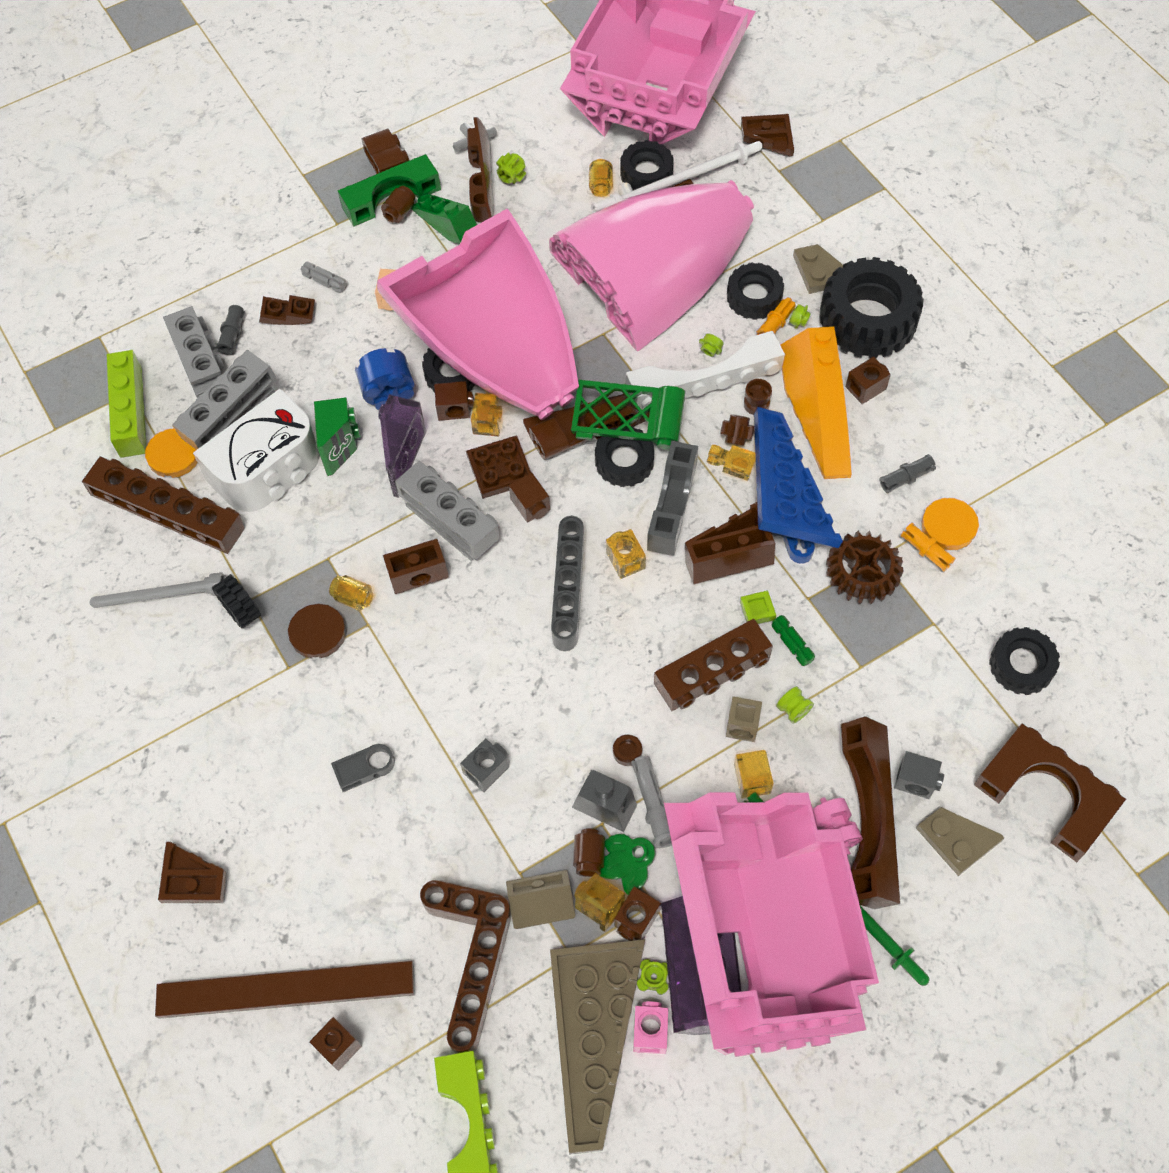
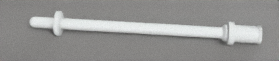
(740, 153)

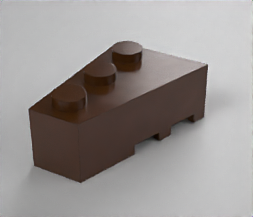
(730, 548)

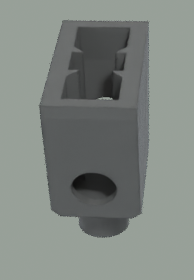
(604, 800)

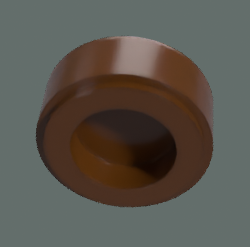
(626, 749)

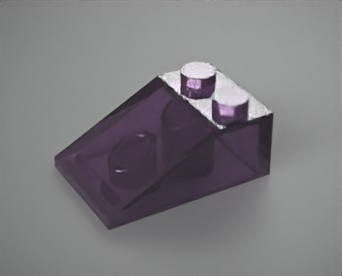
(401, 435)

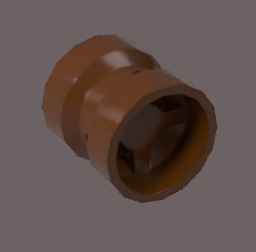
(757, 395)

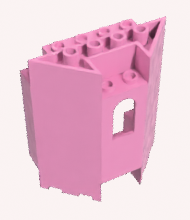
(655, 42)
(795, 914)

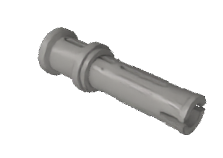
(653, 800)

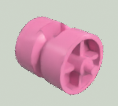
(836, 815)

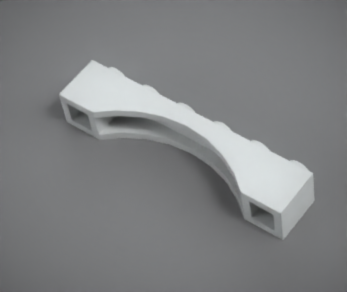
(756, 358)

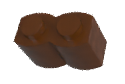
(383, 150)

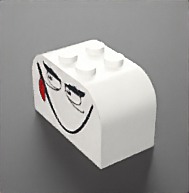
(260, 454)

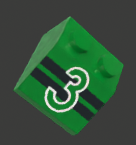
(335, 432)

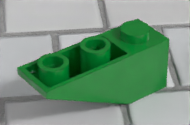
(445, 216)

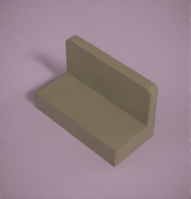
(540, 899)

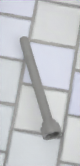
(158, 592)

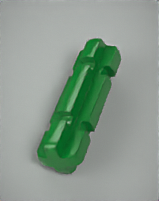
(793, 640)

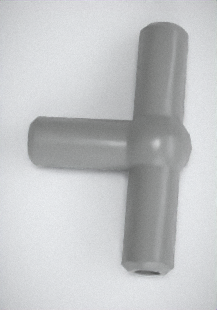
(462, 144)

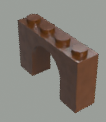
(1092, 799)

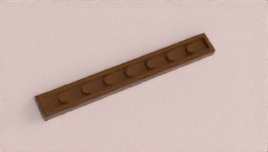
(284, 989)

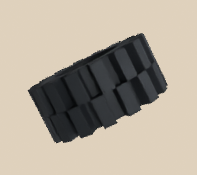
(236, 601)

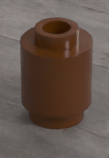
(398, 204)
(589, 852)

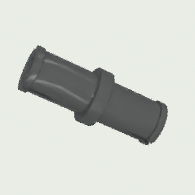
(230, 329)
(907, 473)

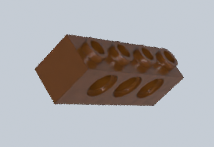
(745, 638)

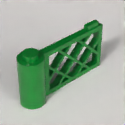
(663, 421)

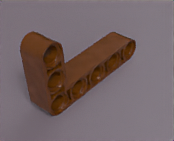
(476, 957)

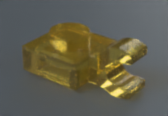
(736, 462)

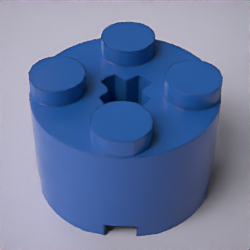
(384, 375)

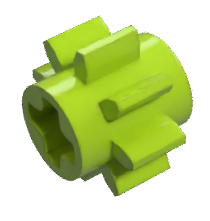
(511, 168)

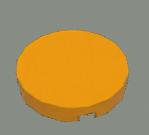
(170, 454)
(950, 523)

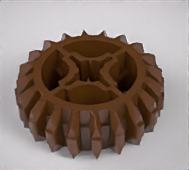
(867, 581)

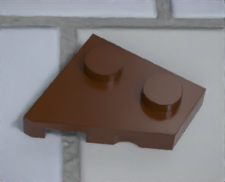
(770, 130)
(189, 878)

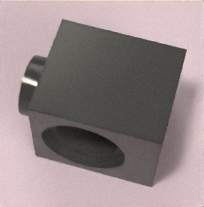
(919, 775)
(480, 776)

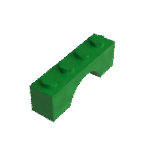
(362, 198)

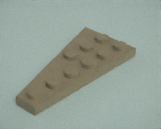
(593, 1013)

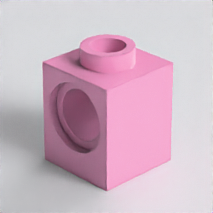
(645, 1042)

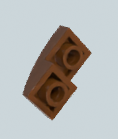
(283, 312)

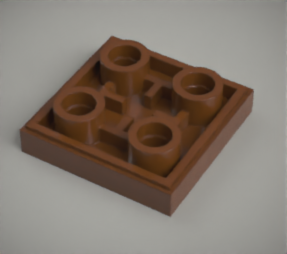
(498, 465)

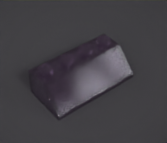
(684, 983)

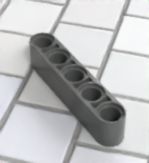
(568, 594)

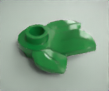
(624, 865)

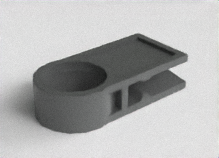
(355, 771)

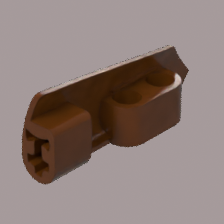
(480, 183)
(554, 433)

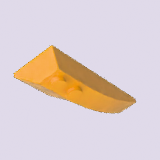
(817, 393)

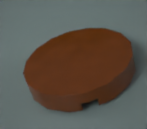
(316, 631)

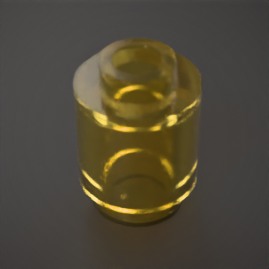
(600, 177)
(351, 592)

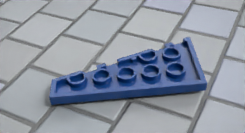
(785, 489)

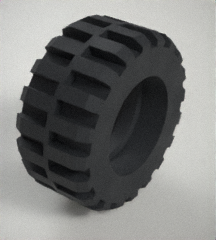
(875, 282)

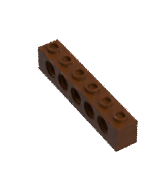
(103, 484)

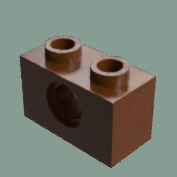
(416, 566)

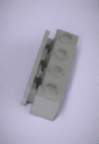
(194, 348)
(241, 388)
(447, 511)

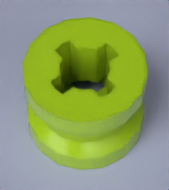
(795, 704)

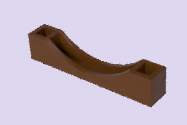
(876, 865)

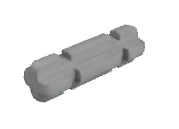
(323, 277)

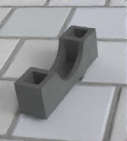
(673, 499)

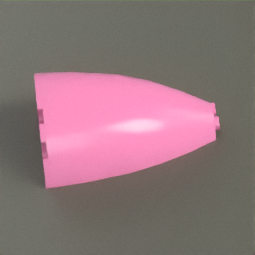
(655, 253)
(490, 316)

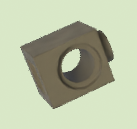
(743, 719)

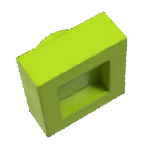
(758, 607)

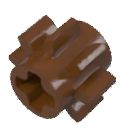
(737, 429)

